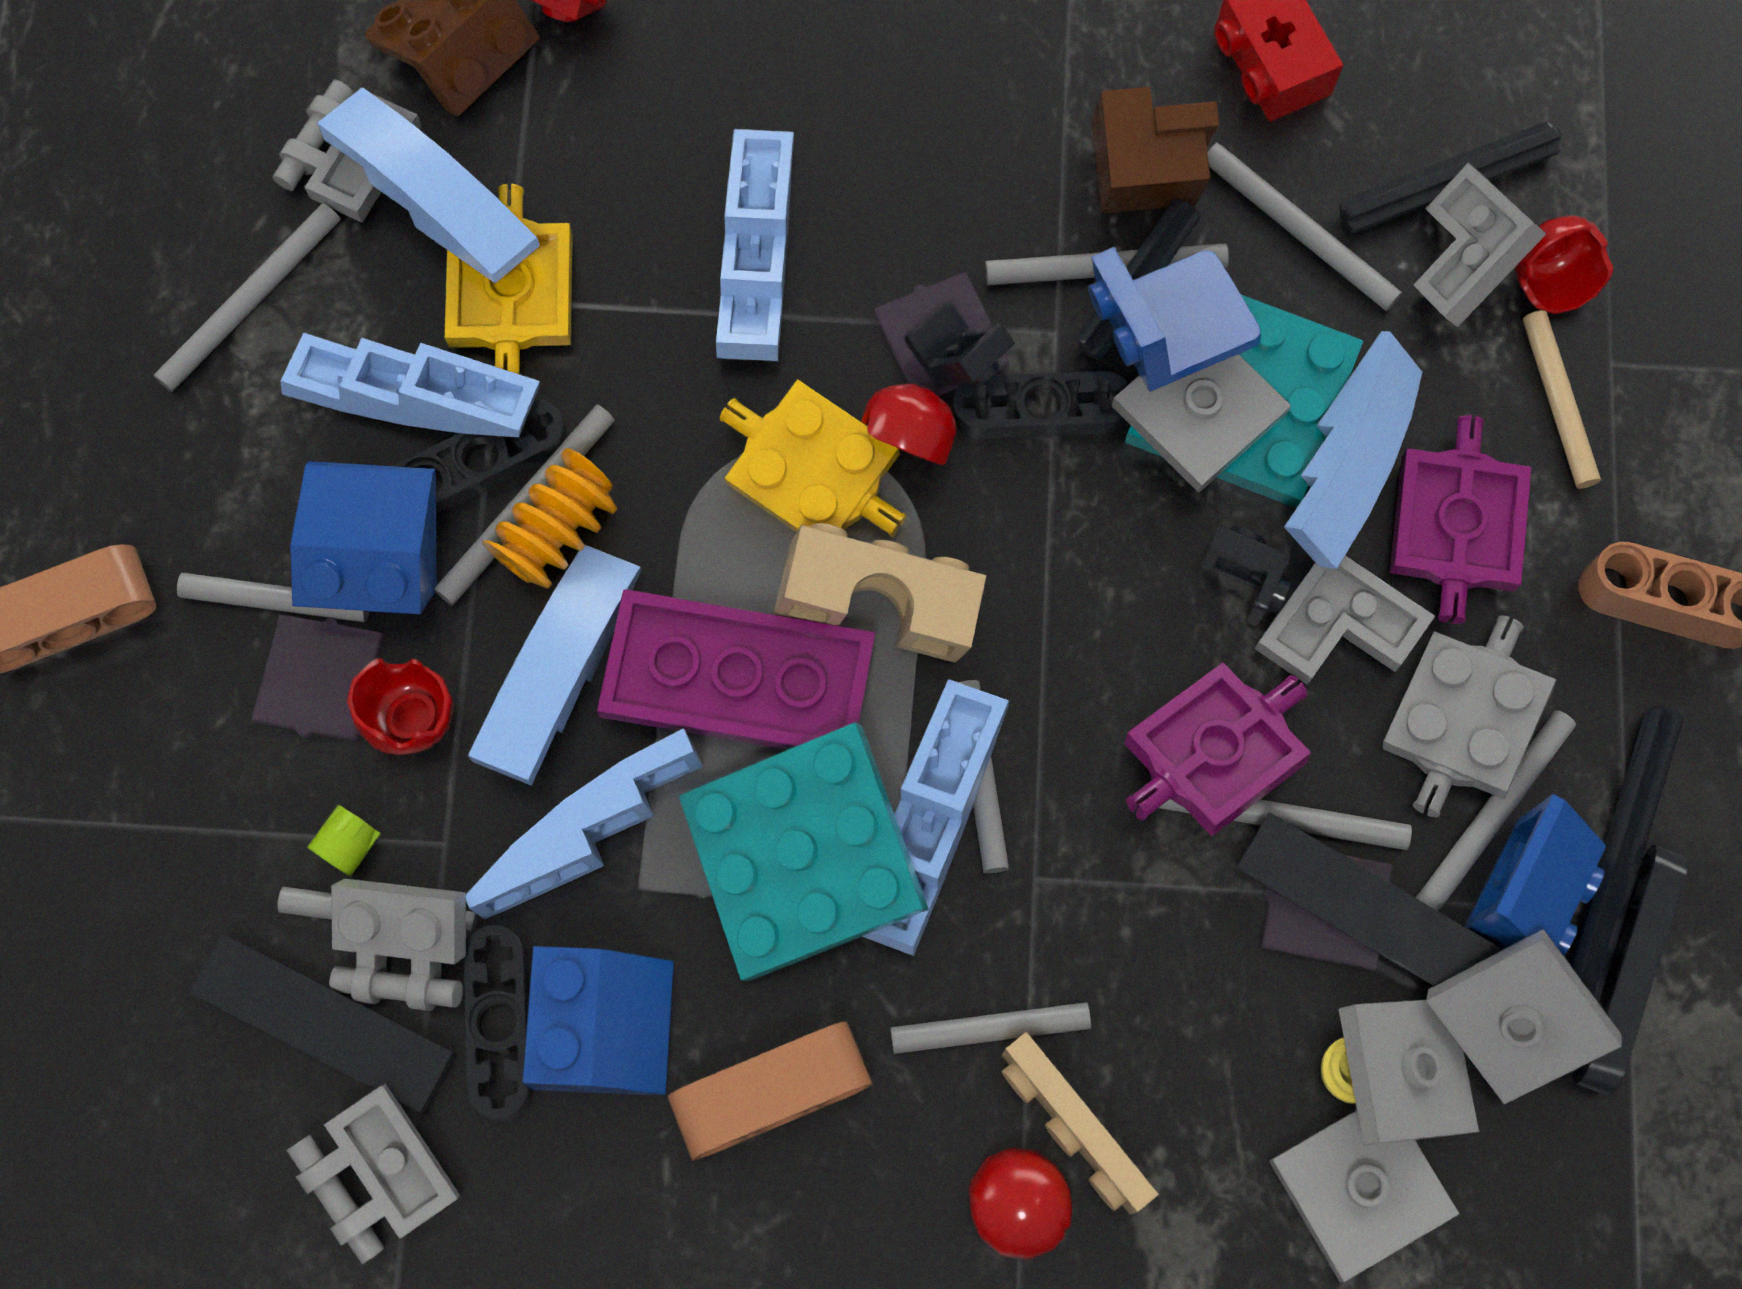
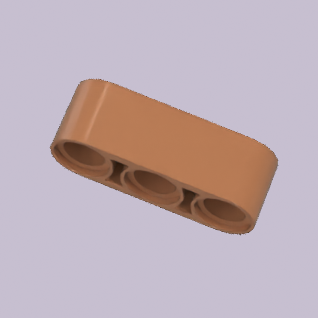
(1647, 597)
(72, 604)
(769, 1090)

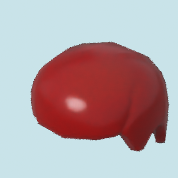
(1565, 265)
(911, 421)
(400, 706)
(1020, 1203)

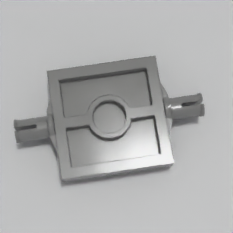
(1468, 715)

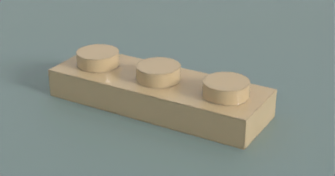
(1076, 1127)

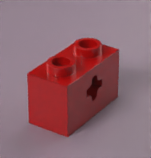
(1280, 53)

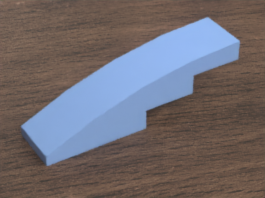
(430, 184)
(755, 245)
(408, 389)
(1360, 450)
(554, 665)
(941, 795)
(564, 840)

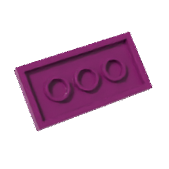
(733, 672)

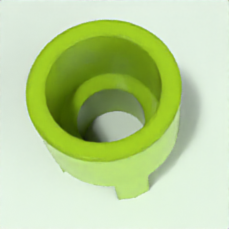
(344, 840)

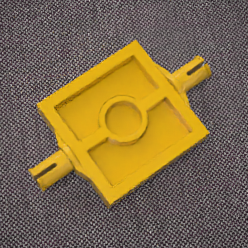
(524, 306)
(811, 463)

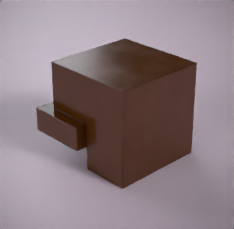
(1150, 154)

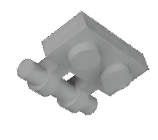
(335, 176)
(399, 923)
(390, 1162)

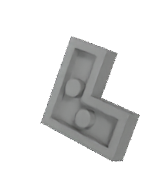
(1488, 244)
(1348, 605)

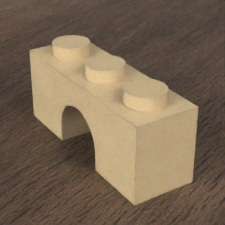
(933, 597)

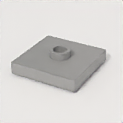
(1204, 417)
(1524, 1017)
(1406, 1073)
(1360, 1196)

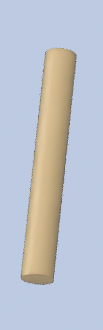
(1561, 399)

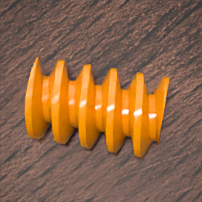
(553, 519)

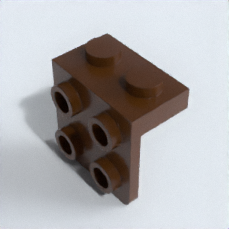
(454, 43)

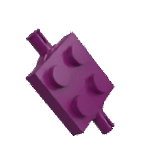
(1461, 519)
(1217, 748)

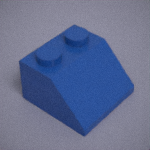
(365, 538)
(1540, 878)
(598, 1022)

